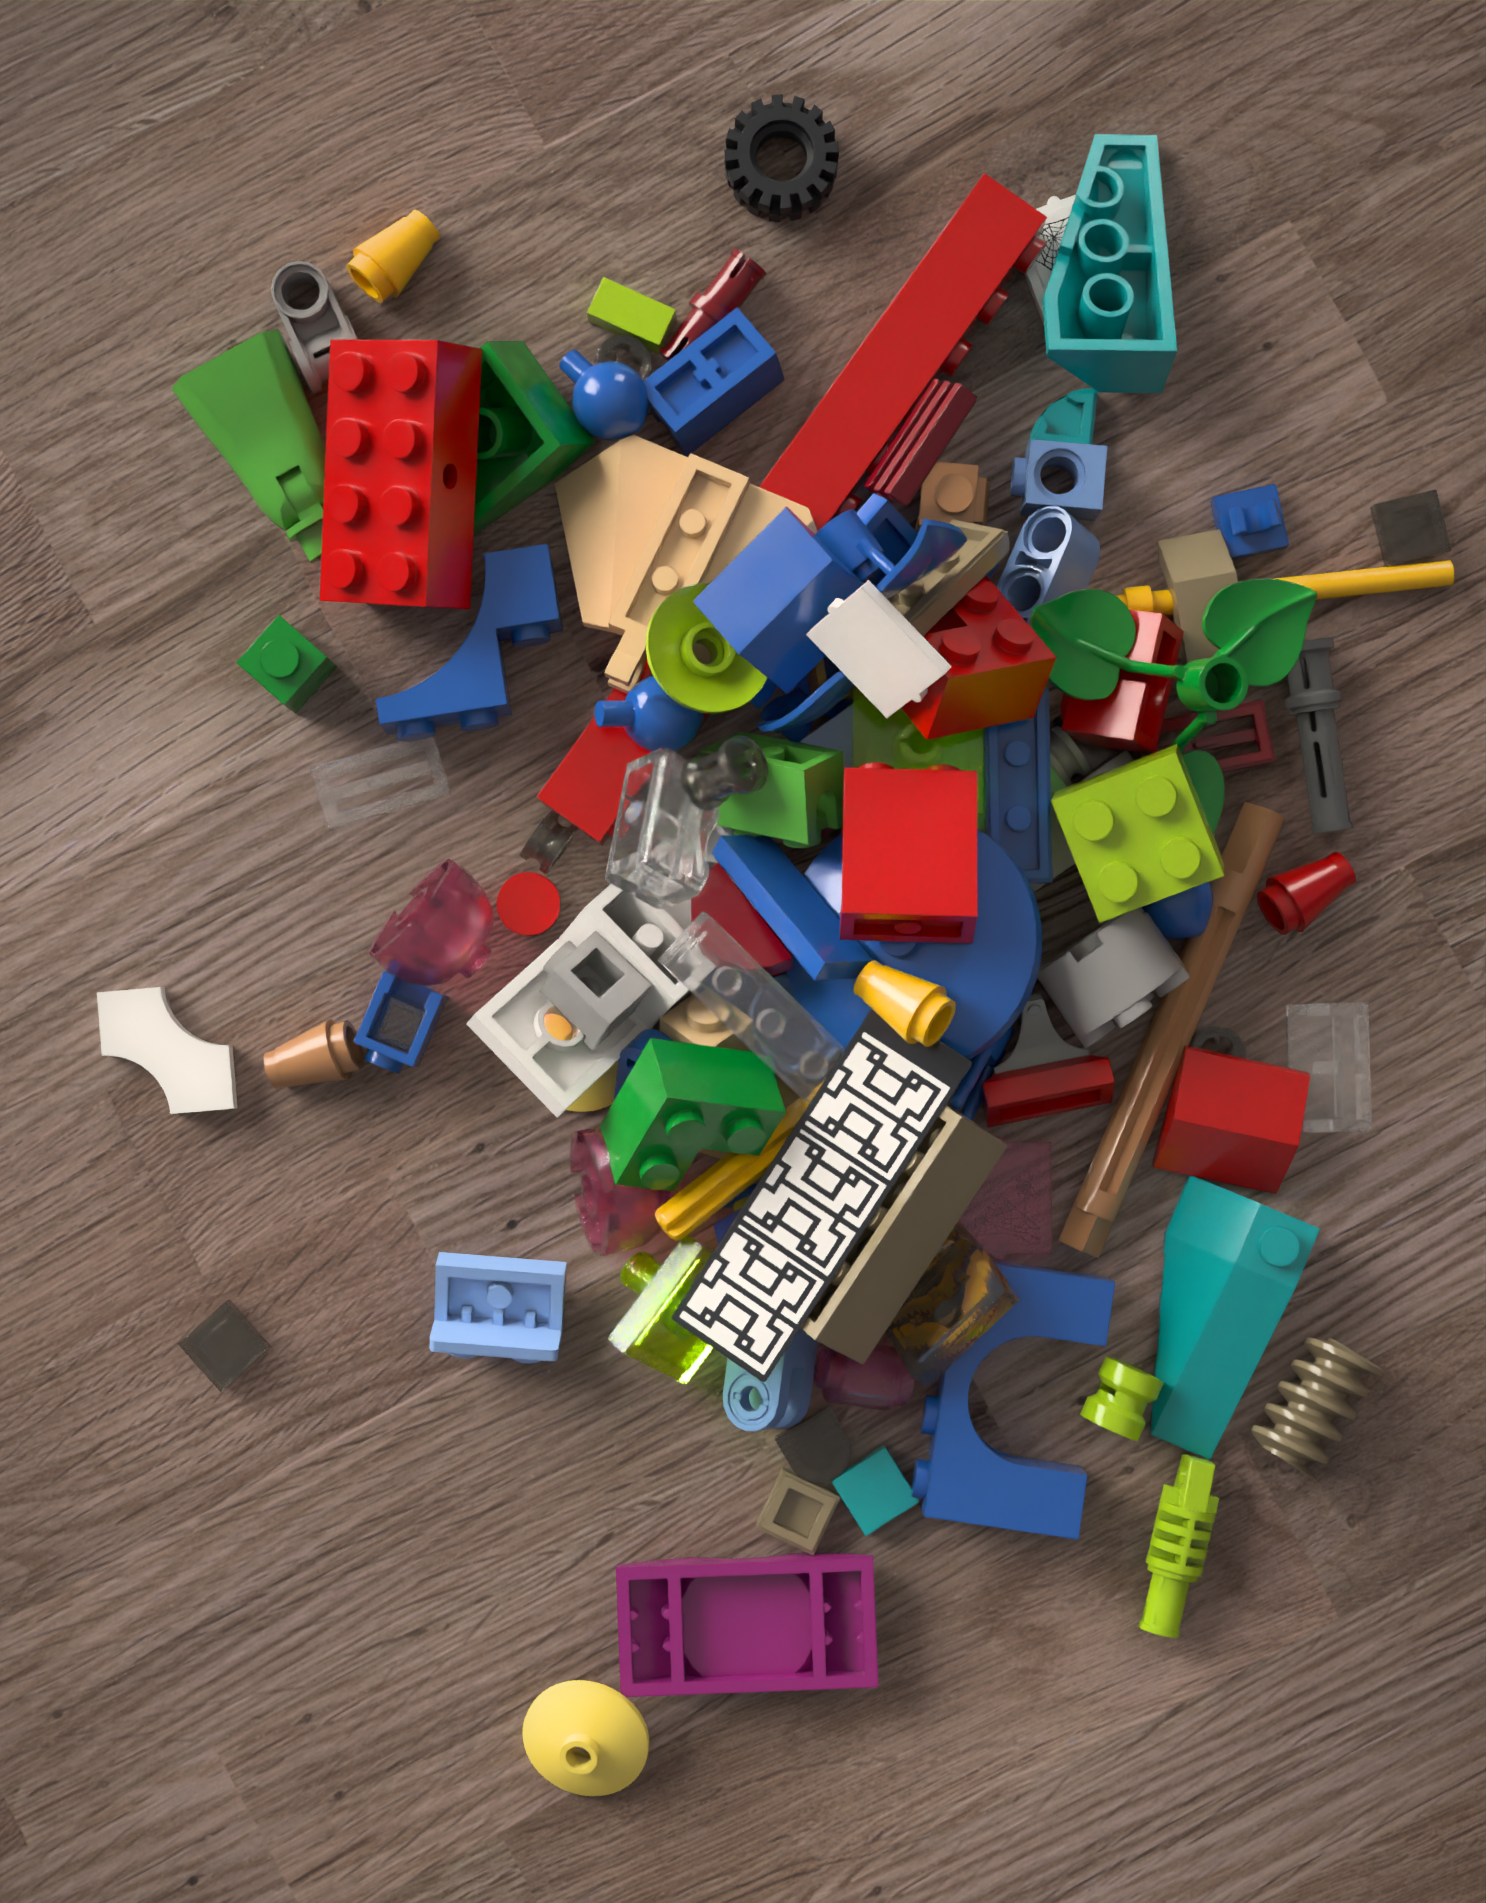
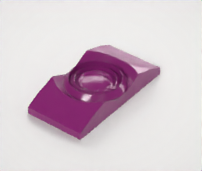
(746, 1624)

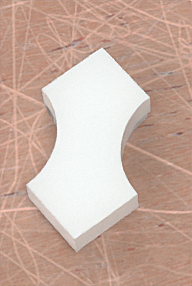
(145, 1030)

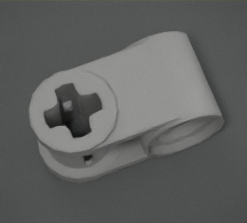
(313, 327)

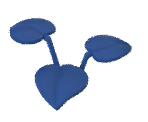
(863, 554)

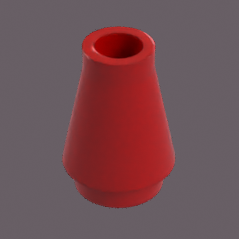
(1302, 894)

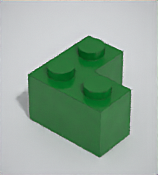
(684, 1102)

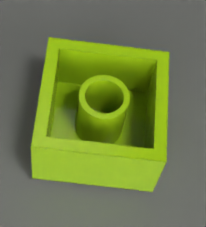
(1138, 833)

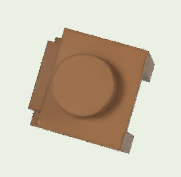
(954, 493)

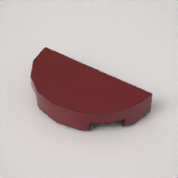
(740, 920)

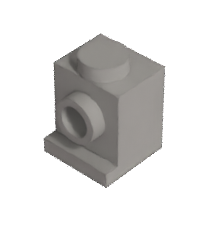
(593, 987)

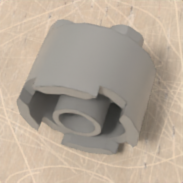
(1111, 975)

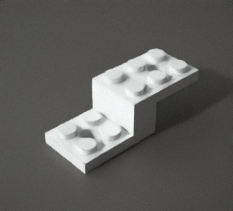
(515, 1016)

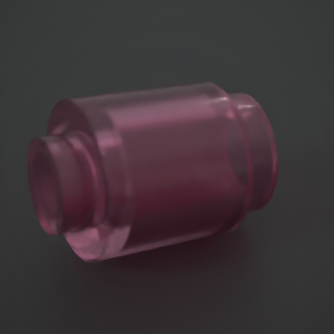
(875, 1385)

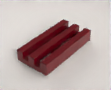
(921, 441)
(1259, 733)

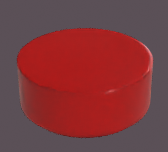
(529, 904)

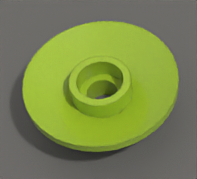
(705, 688)

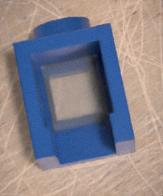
(399, 1023)

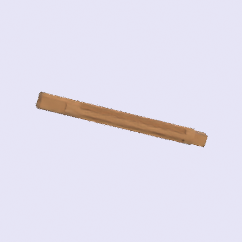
(1168, 1033)

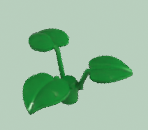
(1251, 622)

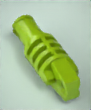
(1179, 1544)

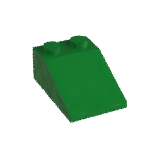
(522, 431)

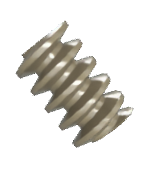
(1315, 1403)

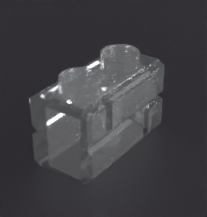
(659, 834)

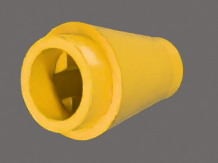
(392, 256)
(906, 1002)

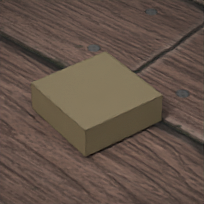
(798, 1511)

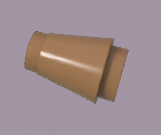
(316, 1056)

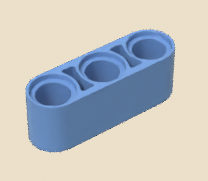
(1042, 568)

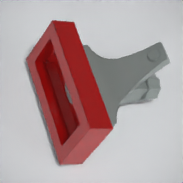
(1044, 1074)

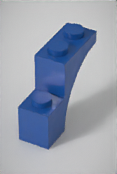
(472, 686)

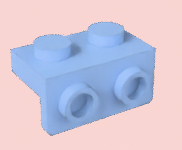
(498, 1307)

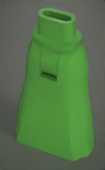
(265, 430)

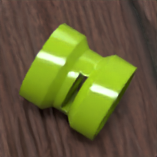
(1121, 1398)

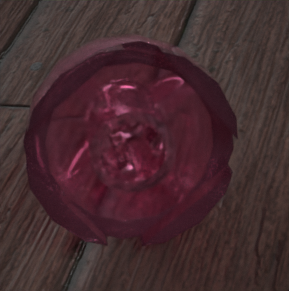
(438, 929)
(611, 1214)

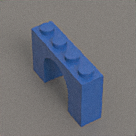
(970, 1478)

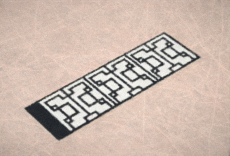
(819, 1195)

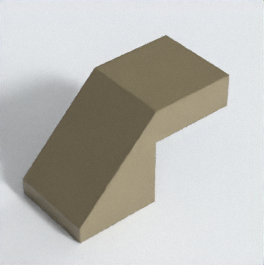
(1194, 572)

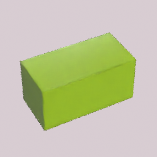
(631, 314)

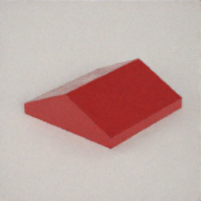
(1232, 1120)

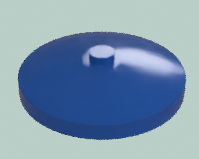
(983, 978)

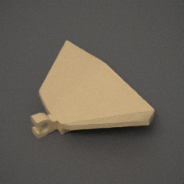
(647, 526)

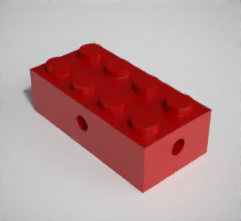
(400, 472)

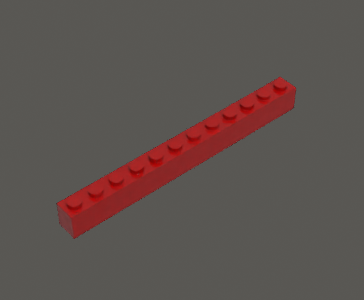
(850, 430)

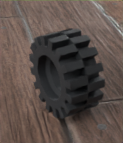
(789, 121)

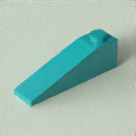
(1111, 279)
(1219, 1304)

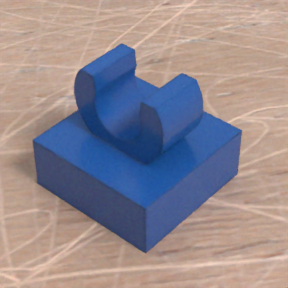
(1250, 521)

